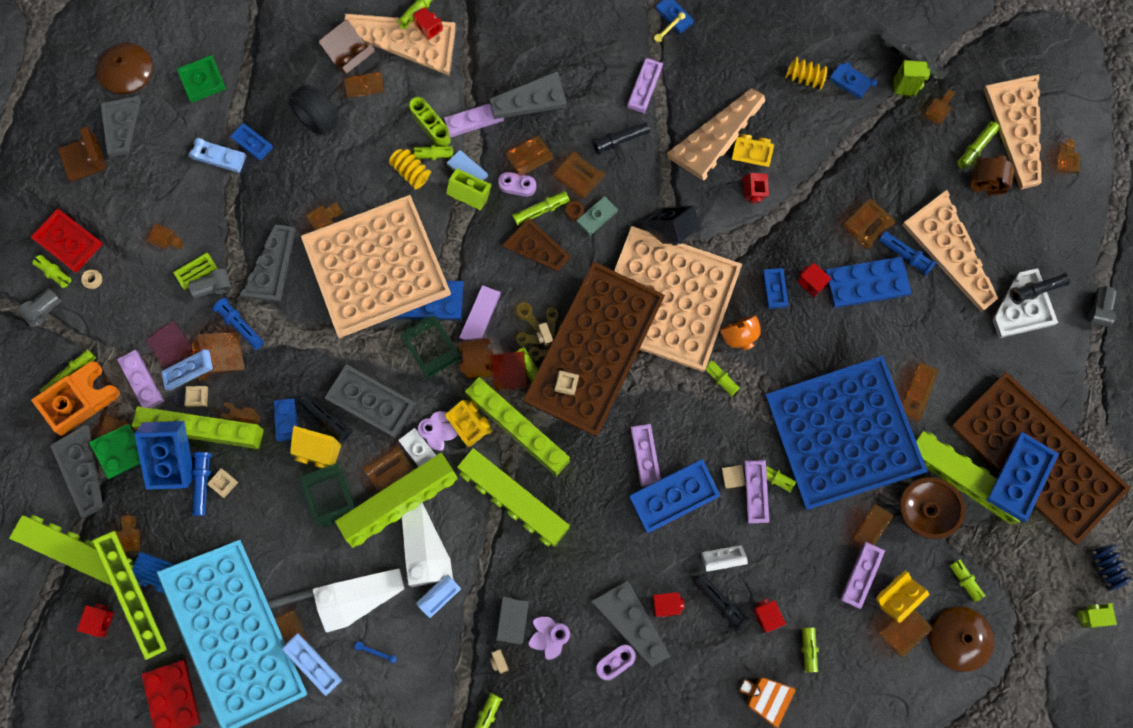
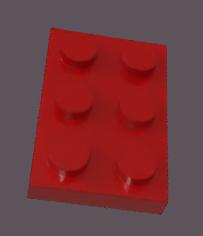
(66, 240)
(171, 696)

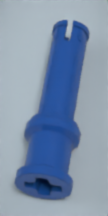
(915, 258)
(233, 318)
(201, 473)

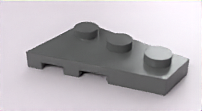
(119, 124)

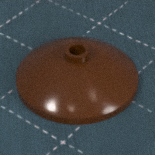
(129, 74)
(938, 496)
(949, 643)

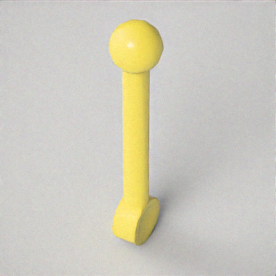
(658, 38)

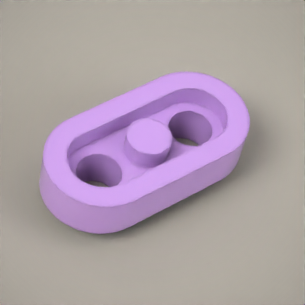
(516, 185)
(615, 662)

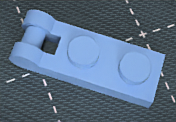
(217, 155)

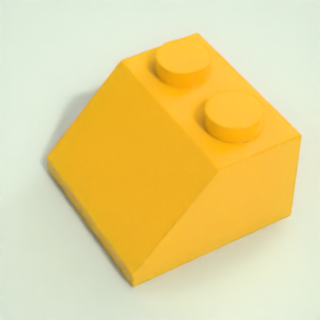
(314, 447)

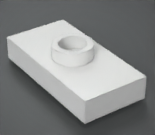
(417, 447)
(724, 558)

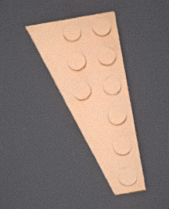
(407, 43)
(1018, 116)
(714, 138)
(948, 243)

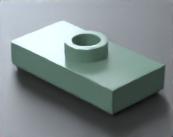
(597, 216)

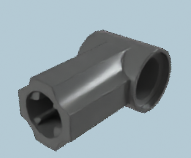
(216, 283)
(34, 311)
(1102, 311)

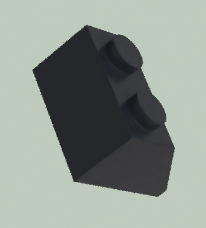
(672, 224)

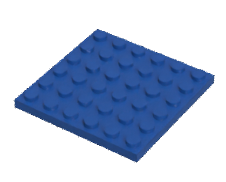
(845, 433)

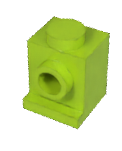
(1097, 616)

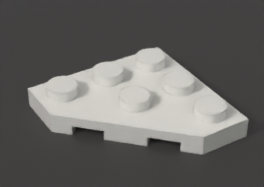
(1029, 315)

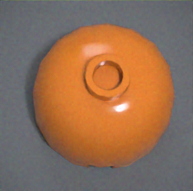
(742, 333)

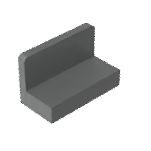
(512, 620)

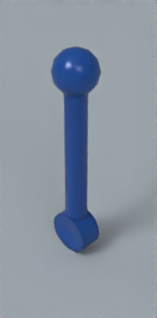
(873, 81)
(360, 646)

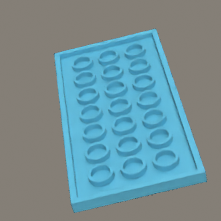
(231, 635)

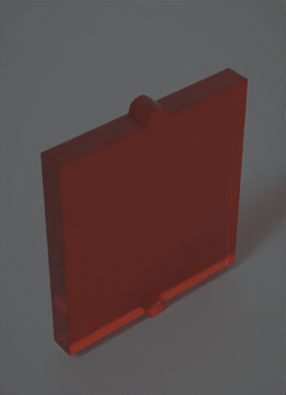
(509, 370)

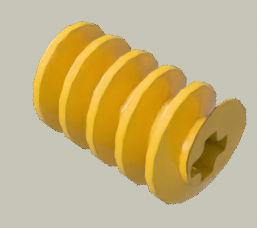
(807, 72)
(409, 168)

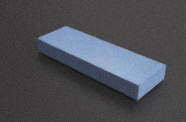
(186, 370)
(311, 664)

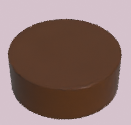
(574, 210)

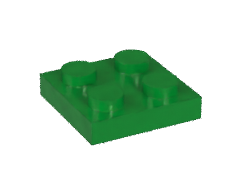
(201, 78)
(116, 451)

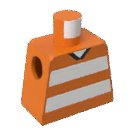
(767, 699)

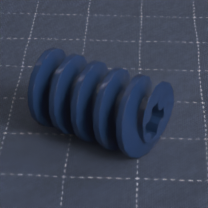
(1111, 567)

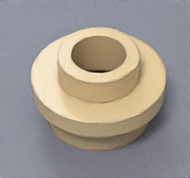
(88, 275)

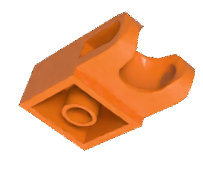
(80, 397)

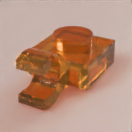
(940, 109)
(1067, 159)
(322, 217)
(163, 237)
(245, 415)
(128, 536)

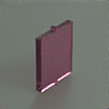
(169, 344)

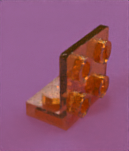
(223, 350)

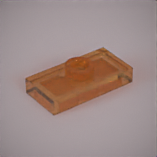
(364, 84)
(873, 525)
(289, 626)

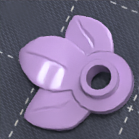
(440, 431)
(546, 639)

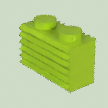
(911, 77)
(468, 189)

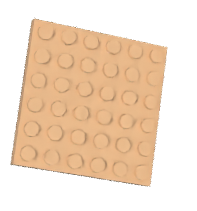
(375, 266)
(695, 293)

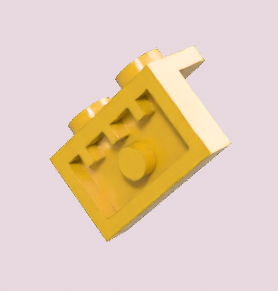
(753, 151)
(468, 422)
(901, 597)

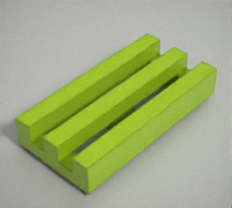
(193, 275)

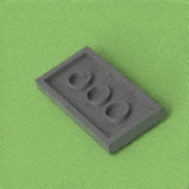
(370, 401)

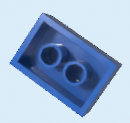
(164, 455)

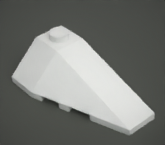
(424, 552)
(351, 599)

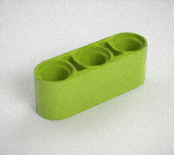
(425, 115)

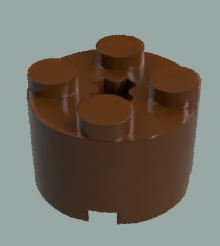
(992, 175)
(476, 358)

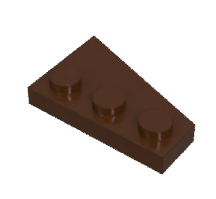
(537, 246)

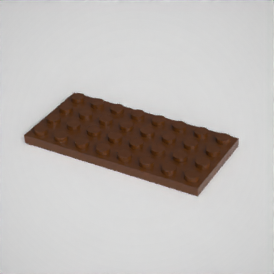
(597, 344)
(1079, 485)

